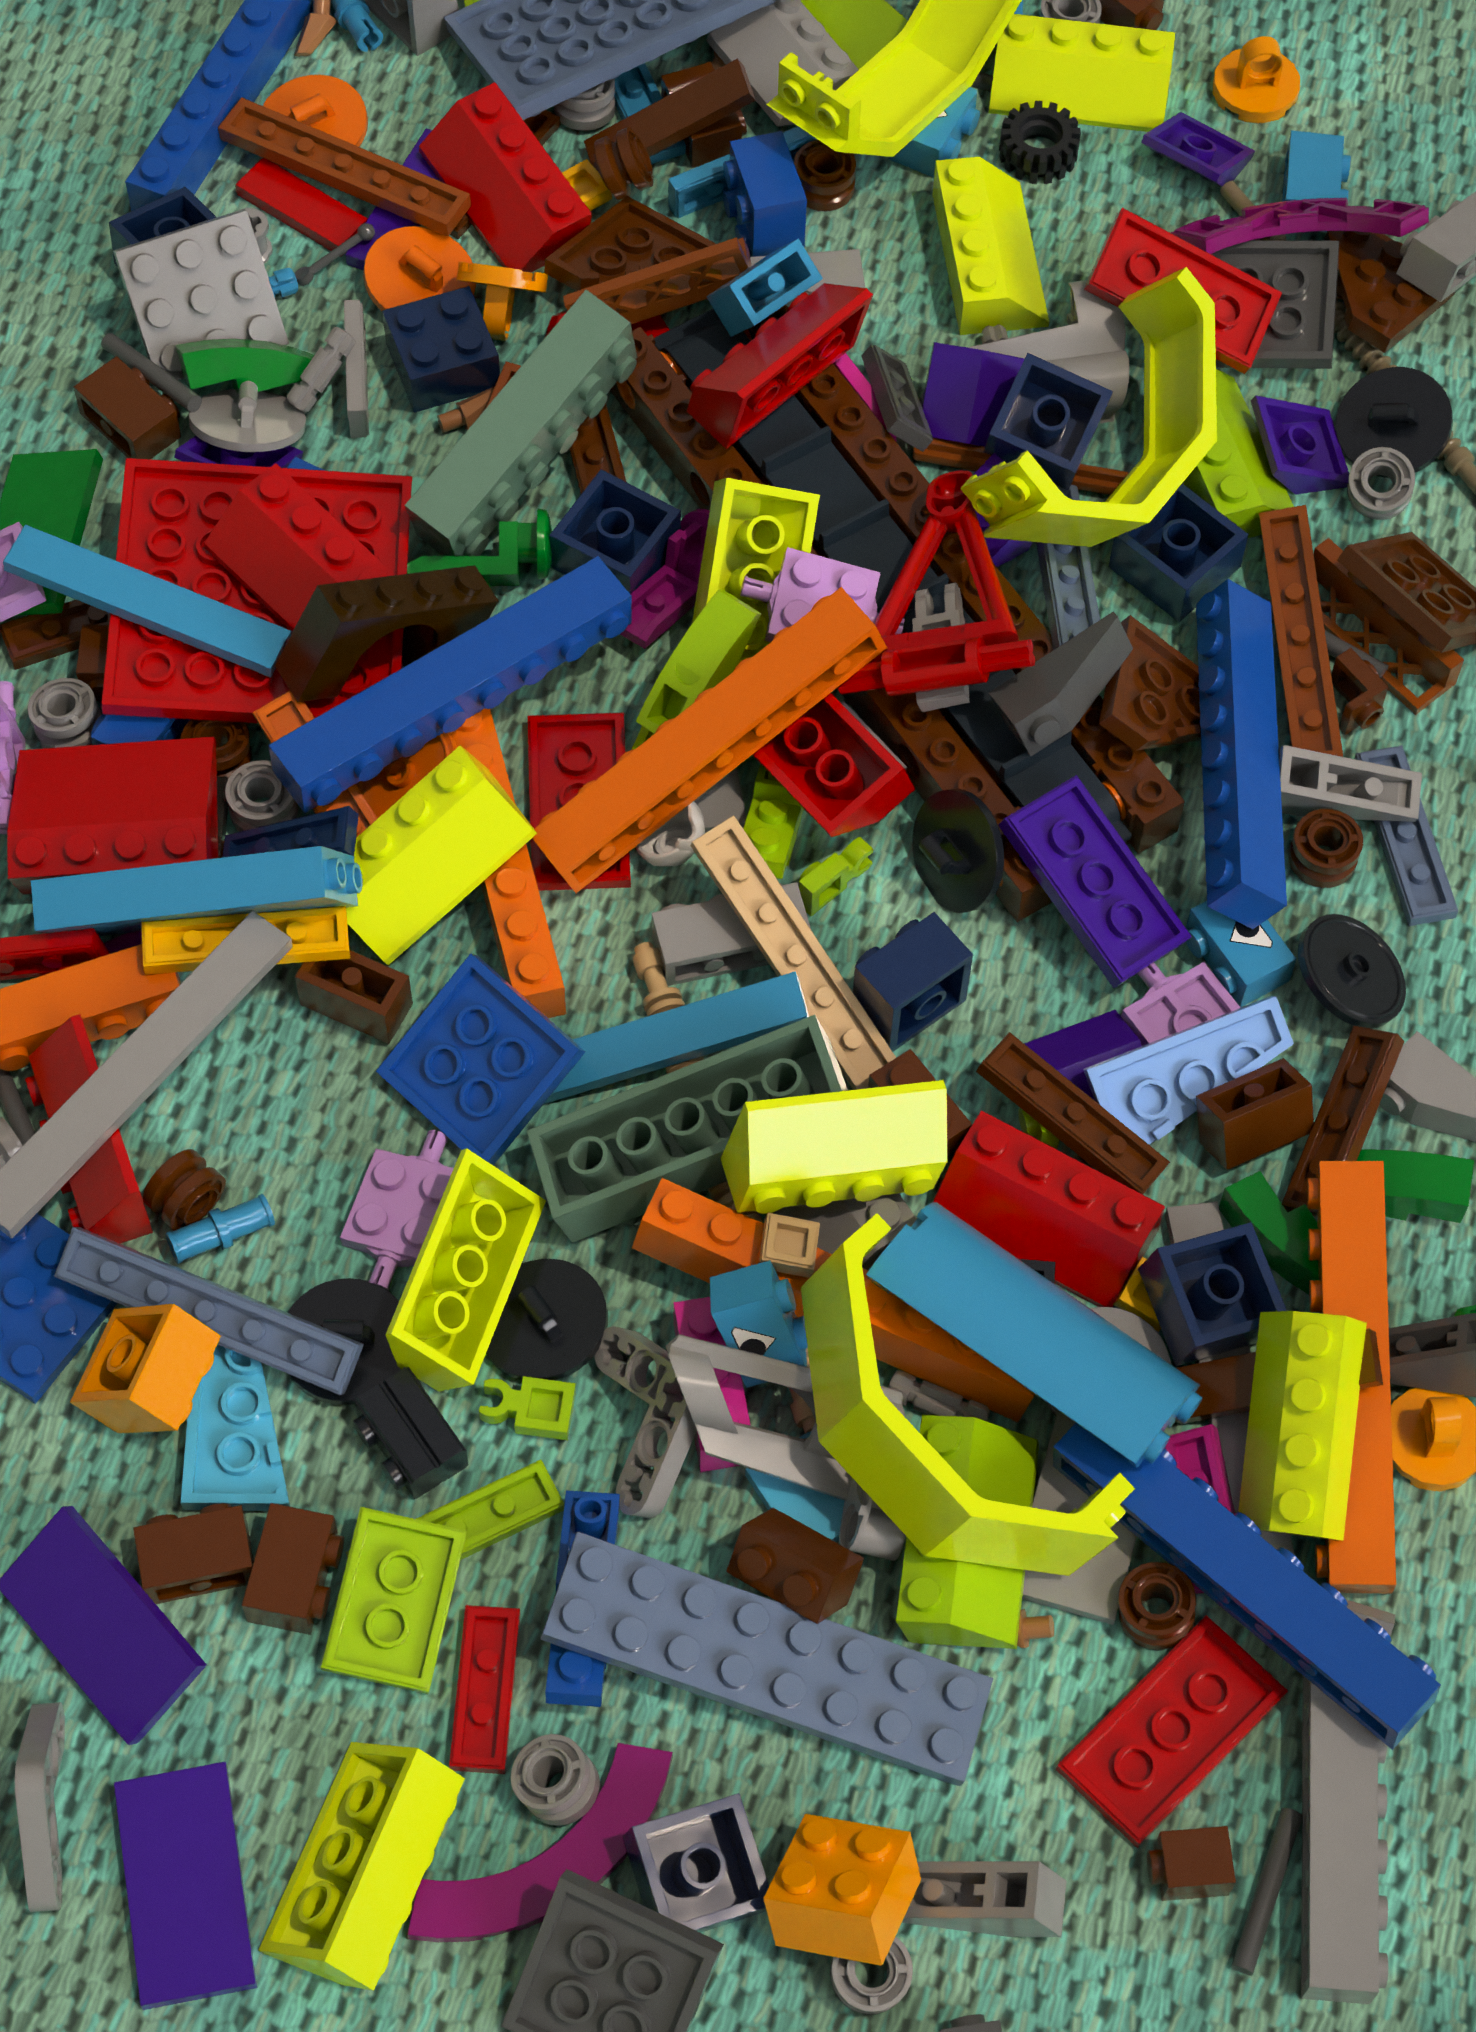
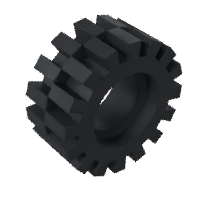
(1039, 123)

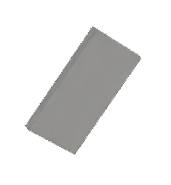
(1096, 1585)

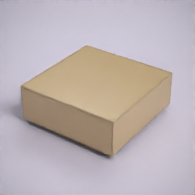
(790, 1244)

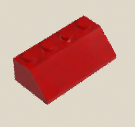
(515, 188)
(778, 361)
(286, 545)
(835, 769)
(106, 1184)
(1049, 1208)

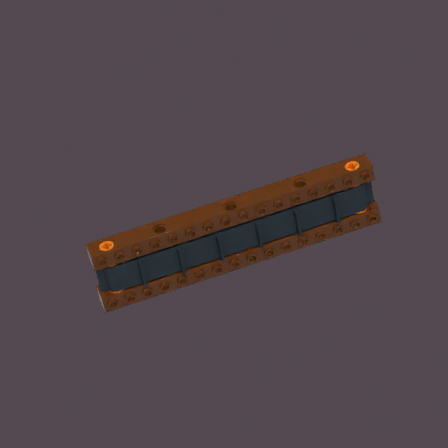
(871, 518)

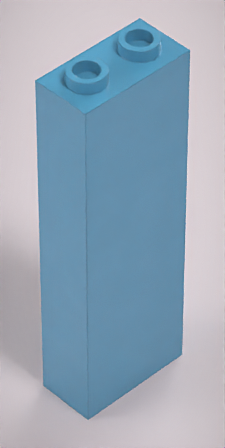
(202, 888)

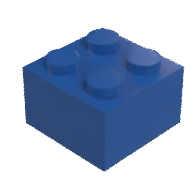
(764, 193)

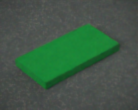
(53, 496)

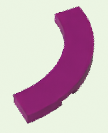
(1304, 215)
(522, 1895)

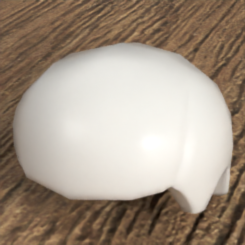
(672, 841)

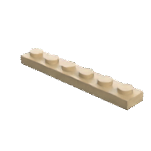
(792, 947)

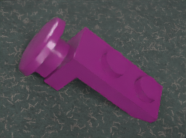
(674, 586)

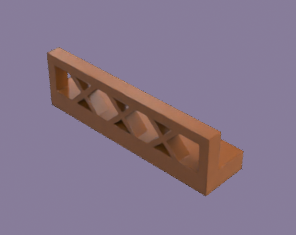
(671, 282)
(1436, 667)

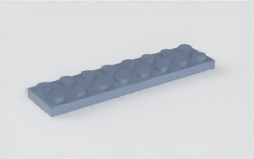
(767, 1659)

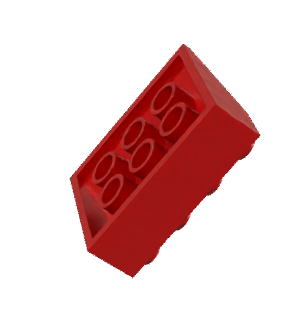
(112, 808)

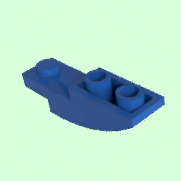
(571, 1675)

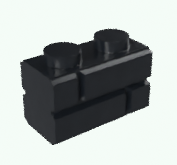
(410, 1434)

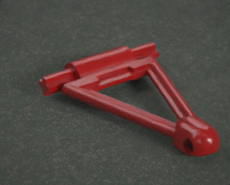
(953, 653)

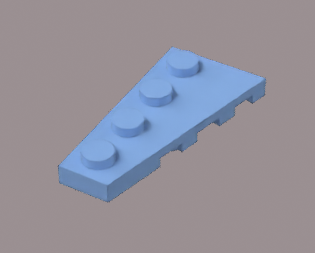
(1159, 1082)

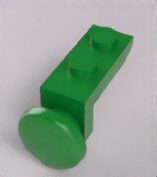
(517, 545)

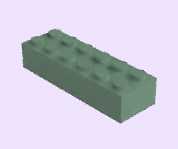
(524, 429)
(611, 1155)

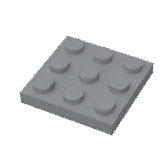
(199, 288)

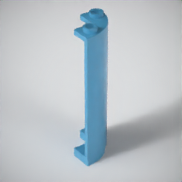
(1036, 1333)

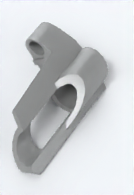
(1087, 346)
(786, 1457)

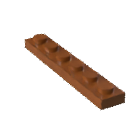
(345, 166)
(1300, 630)

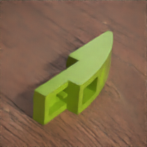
(699, 661)
(773, 822)

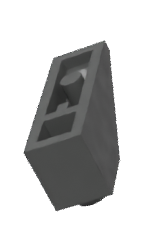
(1060, 688)
(1435, 1355)

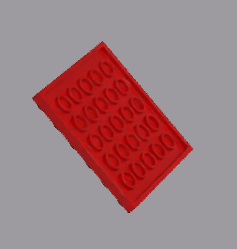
(163, 531)

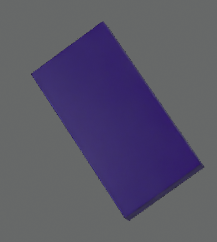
(1094, 881)
(100, 1625)
(184, 1886)

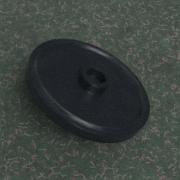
(1395, 411)
(958, 850)
(1351, 971)
(357, 1312)
(549, 1321)

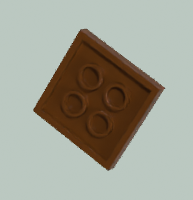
(1416, 588)

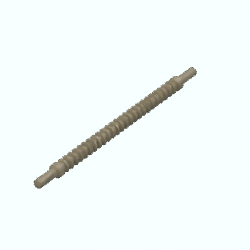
(1457, 459)

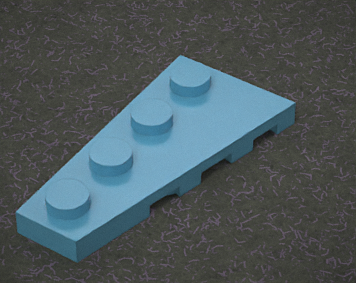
(232, 1439)

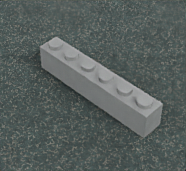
(1341, 1855)

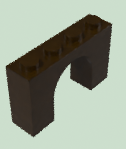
(355, 614)

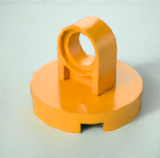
(1256, 81)
(500, 292)
(1434, 1438)

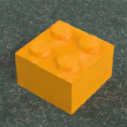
(146, 1369)
(842, 1889)

